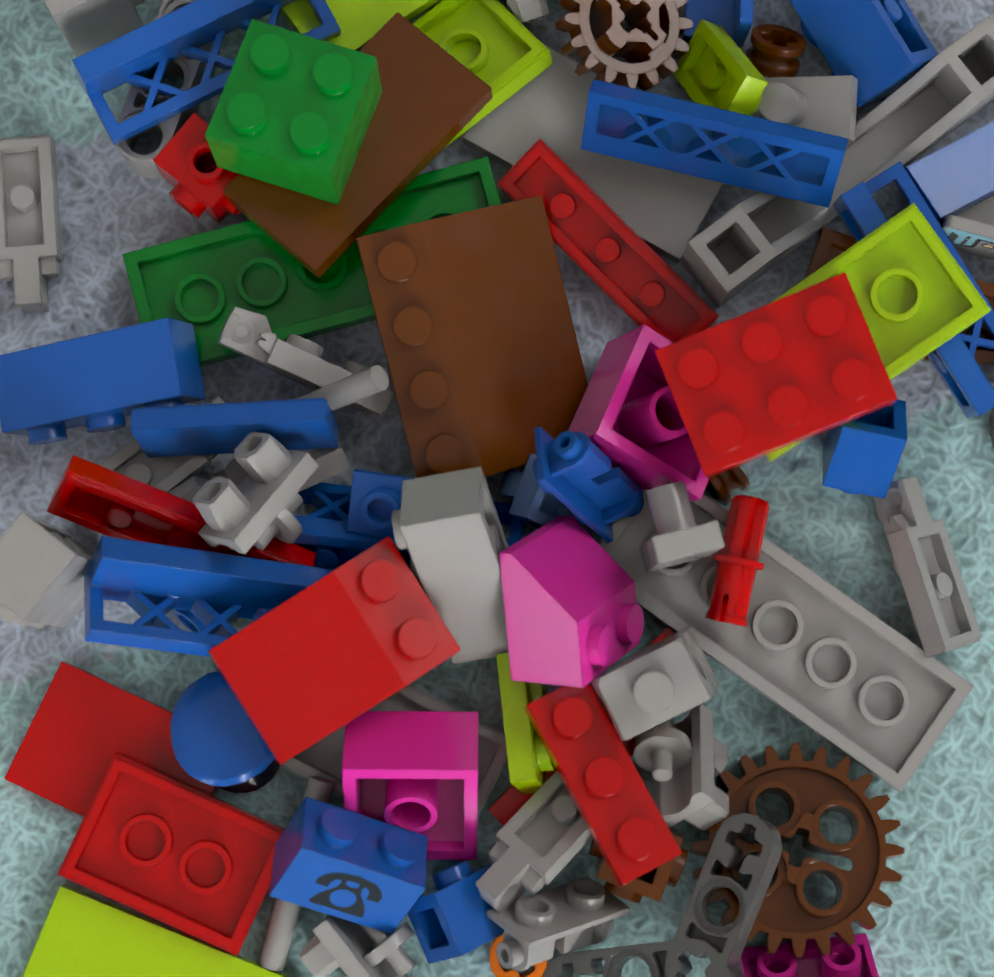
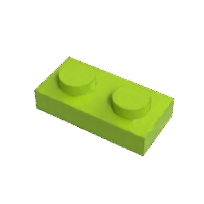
(719, 72)
(525, 751)

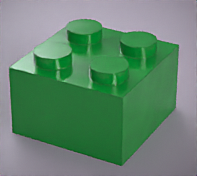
(294, 111)

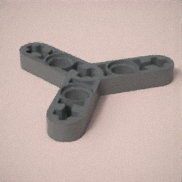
(697, 932)

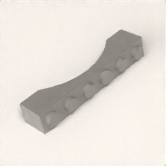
(900, 129)

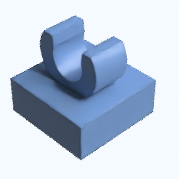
(529, 500)

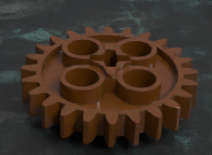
(810, 791)

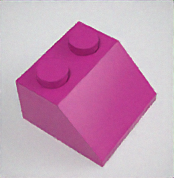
(635, 417)
(566, 606)
(416, 775)

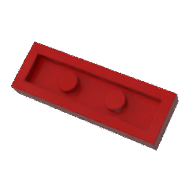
(603, 782)

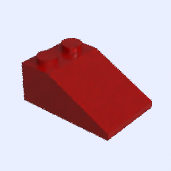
(334, 650)

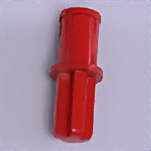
(738, 560)

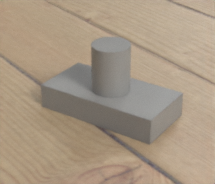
(812, 103)
(677, 532)

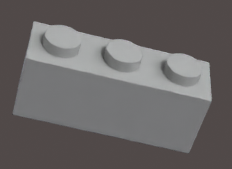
(455, 556)
(41, 574)

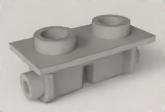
(570, 914)

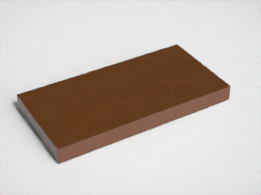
(420, 110)

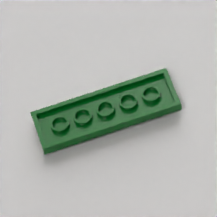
(245, 268)

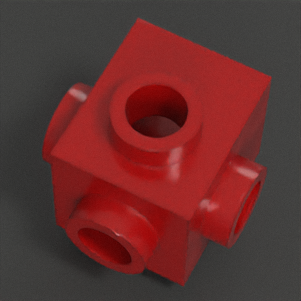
(193, 172)

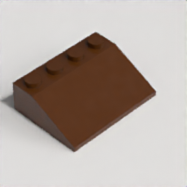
(475, 335)

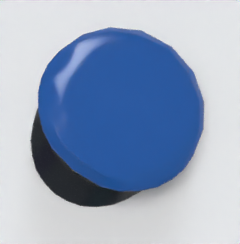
(217, 738)

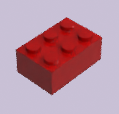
(776, 375)

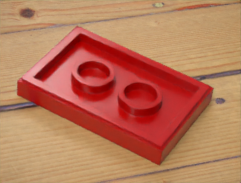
(81, 729)
(174, 853)

